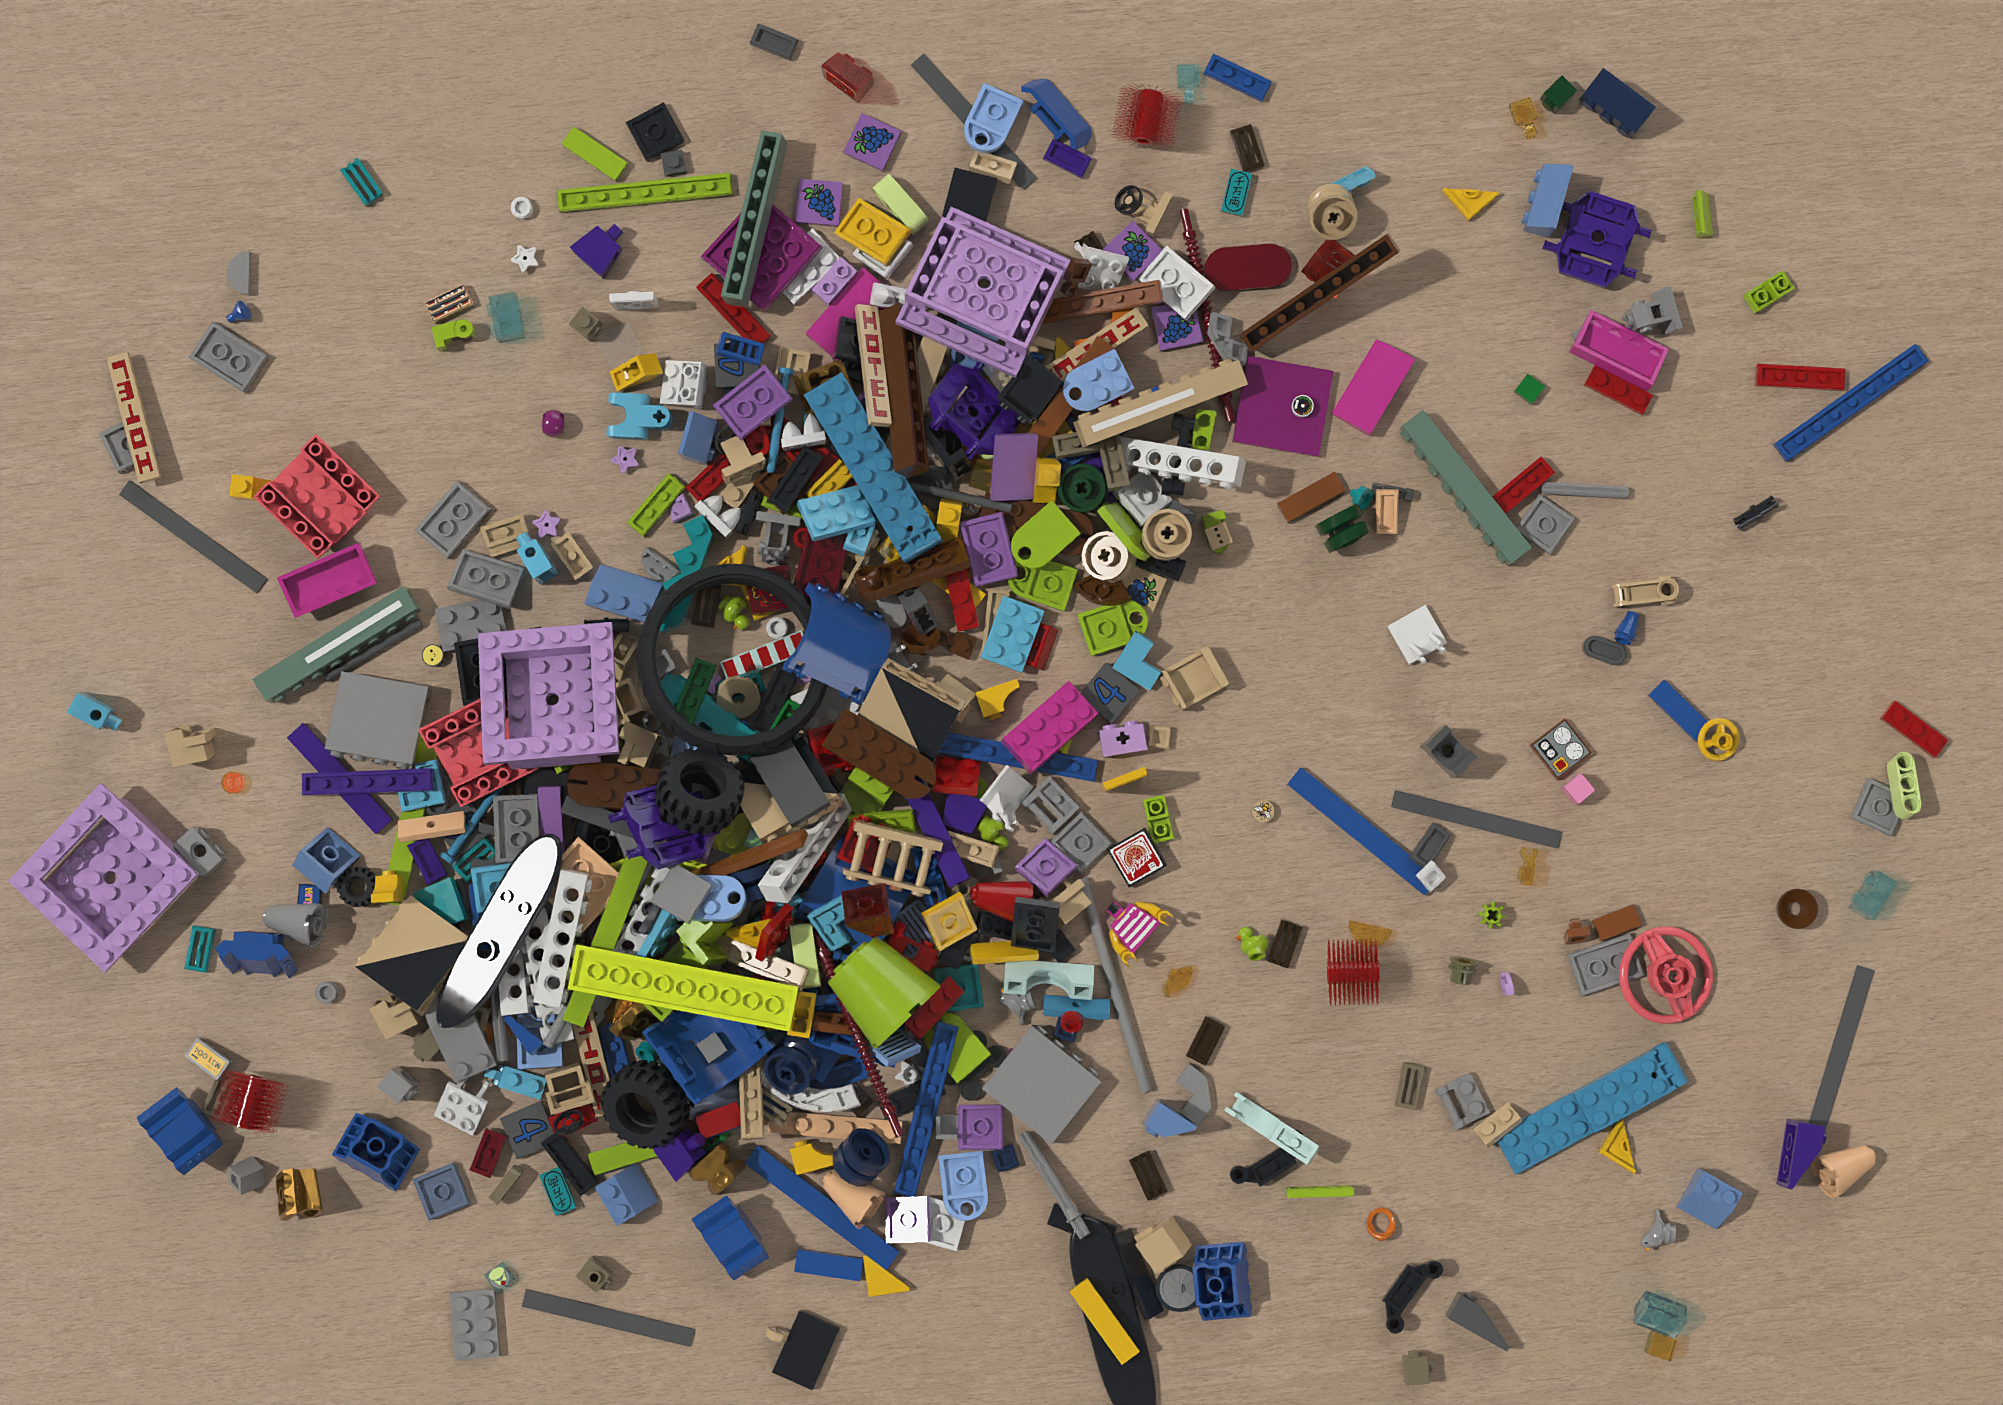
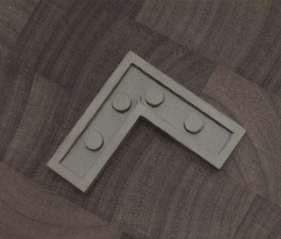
(1111, 456)

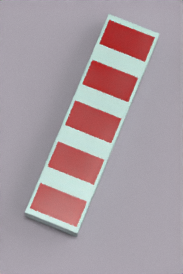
(763, 656)

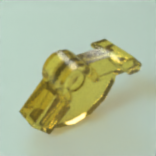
(1177, 980)

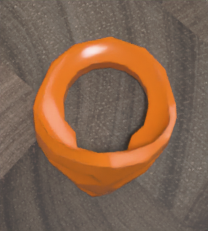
(1389, 1230)

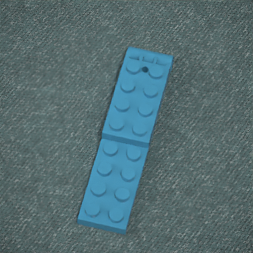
(873, 468)
(1593, 1107)

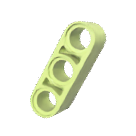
(900, 204)
(1909, 777)
(805, 952)

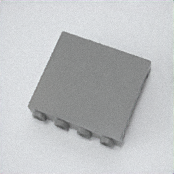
(377, 720)
(1042, 1083)

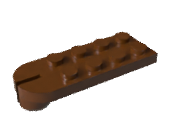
(1024, 510)
(897, 576)
(880, 756)
(607, 783)

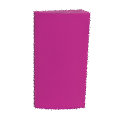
(858, 291)
(1619, 350)
(1373, 387)
(327, 580)

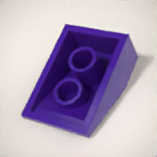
(1800, 1147)

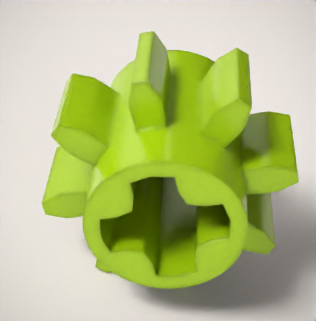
(1484, 914)

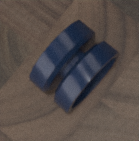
(750, 879)
(792, 1065)
(861, 1157)

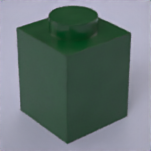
(1558, 94)

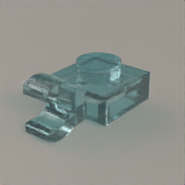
(1188, 79)

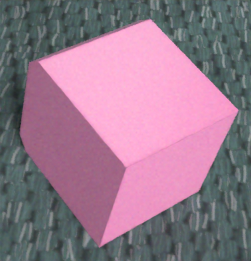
(1577, 789)

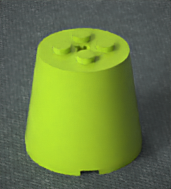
(880, 989)

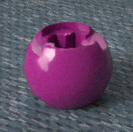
(553, 423)

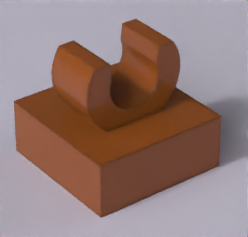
(1576, 933)

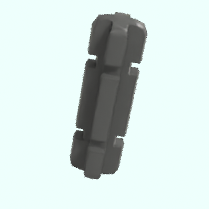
(1407, 494)

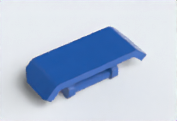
(1061, 112)

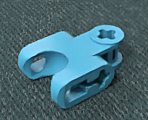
(639, 416)

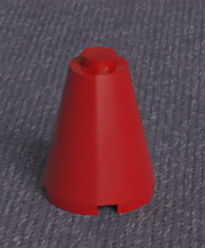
(1000, 896)

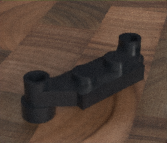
(1183, 425)
(1265, 1168)
(1404, 1289)

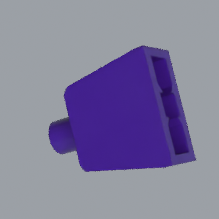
(599, 249)
(962, 813)
(681, 1153)

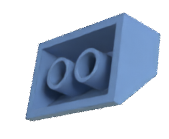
(1547, 199)
(623, 593)

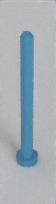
(778, 421)
(461, 839)

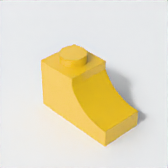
(636, 371)
(1046, 480)
(245, 487)
(949, 519)
(992, 699)
(388, 888)
(803, 1015)
(808, 1158)

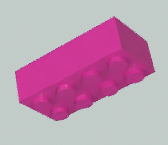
(1049, 727)

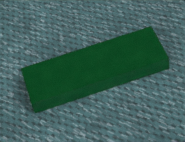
(695, 689)

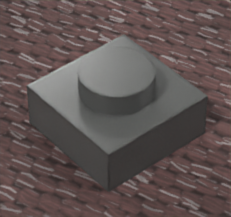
(673, 162)

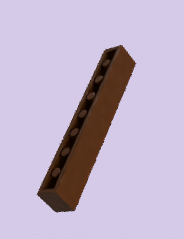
(1320, 292)
(904, 394)

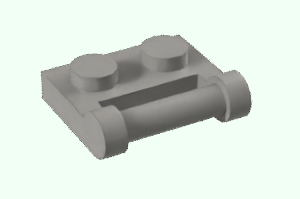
(1055, 799)
(1468, 1097)

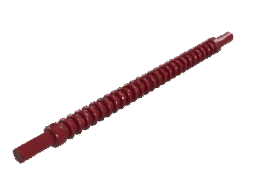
(1190, 235)
(889, 1109)

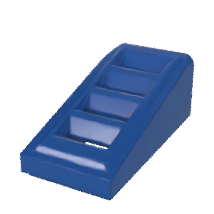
(737, 356)
(528, 1039)

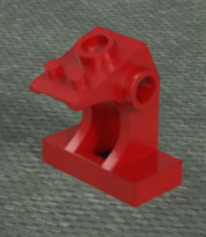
(926, 955)

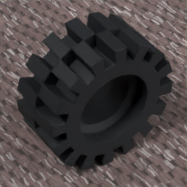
(346, 880)

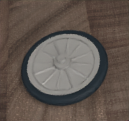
(1176, 1288)

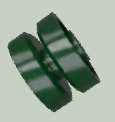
(1071, 488)
(1343, 528)

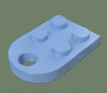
(992, 118)
(1098, 382)
(717, 905)
(544, 1058)
(963, 1182)

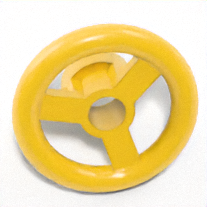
(1728, 743)

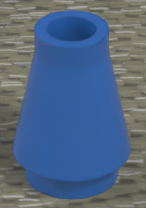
(1627, 629)

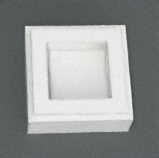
(1430, 876)

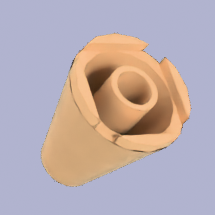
(1842, 1169)
(854, 1201)

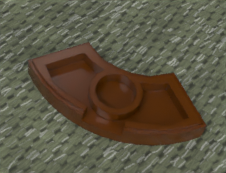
(1102, 592)

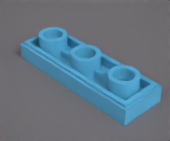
(1093, 1009)

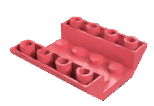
(318, 497)
(459, 748)

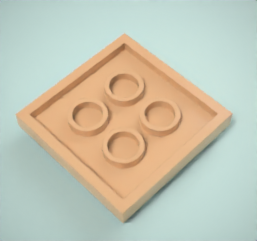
(584, 859)

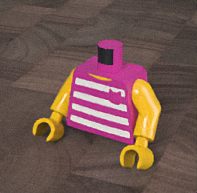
(1133, 926)

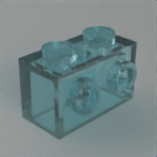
(506, 317)
(1872, 895)
(1660, 1314)

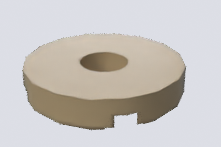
(738, 685)

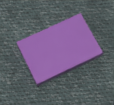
(752, 402)
(1014, 466)
(989, 549)

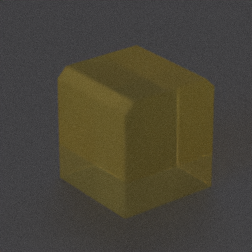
(982, 475)
(1660, 1345)

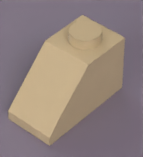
(624, 652)

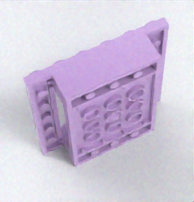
(1011, 308)
(544, 662)
(80, 901)

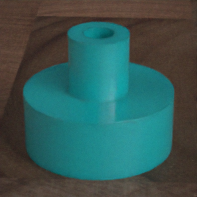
(1362, 496)
(646, 1052)

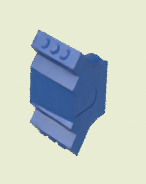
(256, 953)
(180, 1130)
(376, 1151)
(731, 1237)
(1222, 1281)

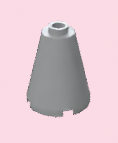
(298, 921)

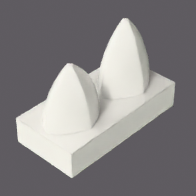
(886, 295)
(813, 435)
(726, 521)

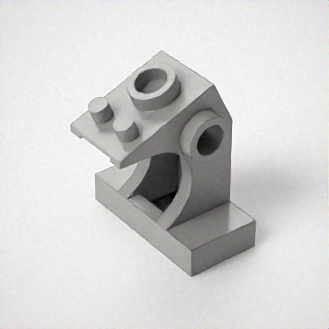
(1641, 317)
(778, 525)

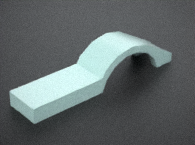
(1273, 1129)

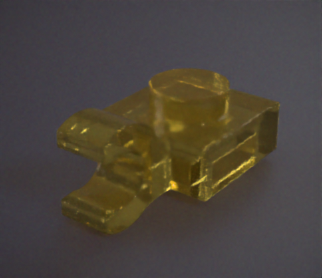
(1524, 113)
(1526, 872)

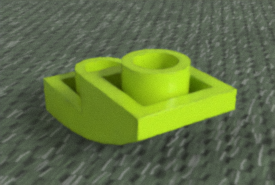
(1768, 292)
(1158, 819)

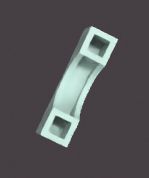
(1073, 978)

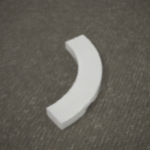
(816, 1099)

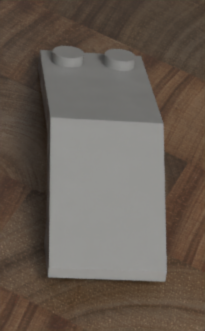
(462, 1045)

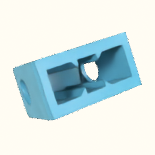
(540, 565)
(85, 707)

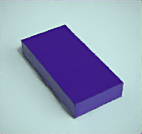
(1067, 158)
(427, 860)

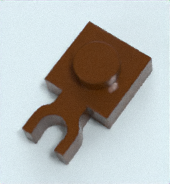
(1075, 274)
(959, 644)

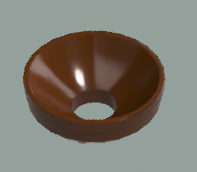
(919, 644)
(1808, 908)

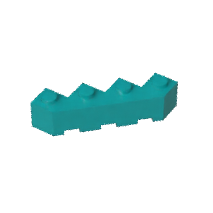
(689, 560)
(710, 715)

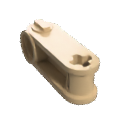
(1645, 592)

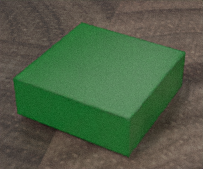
(1529, 389)

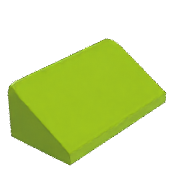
(1702, 214)

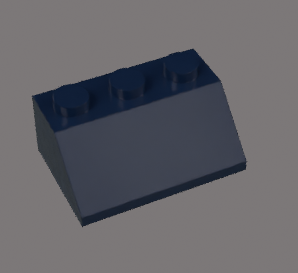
(1617, 103)

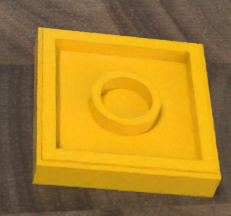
(949, 921)

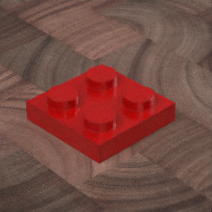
(957, 776)

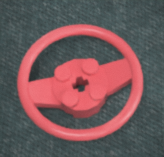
(1662, 962)

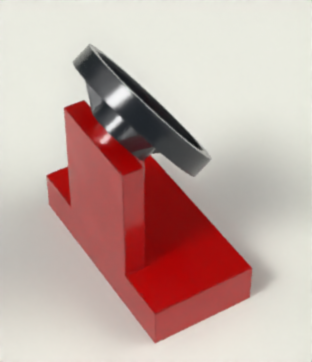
(573, 1119)

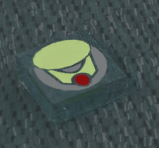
(500, 1277)

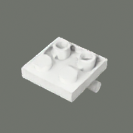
(684, 383)

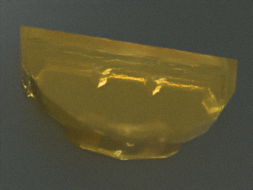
(1369, 932)

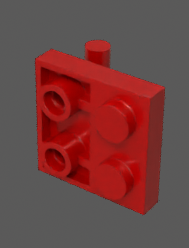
(775, 930)

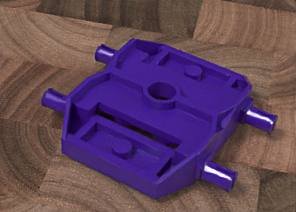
(1617, 224)
(978, 397)
(646, 828)

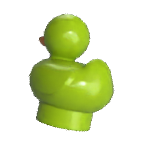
(731, 609)
(989, 832)
(1252, 945)

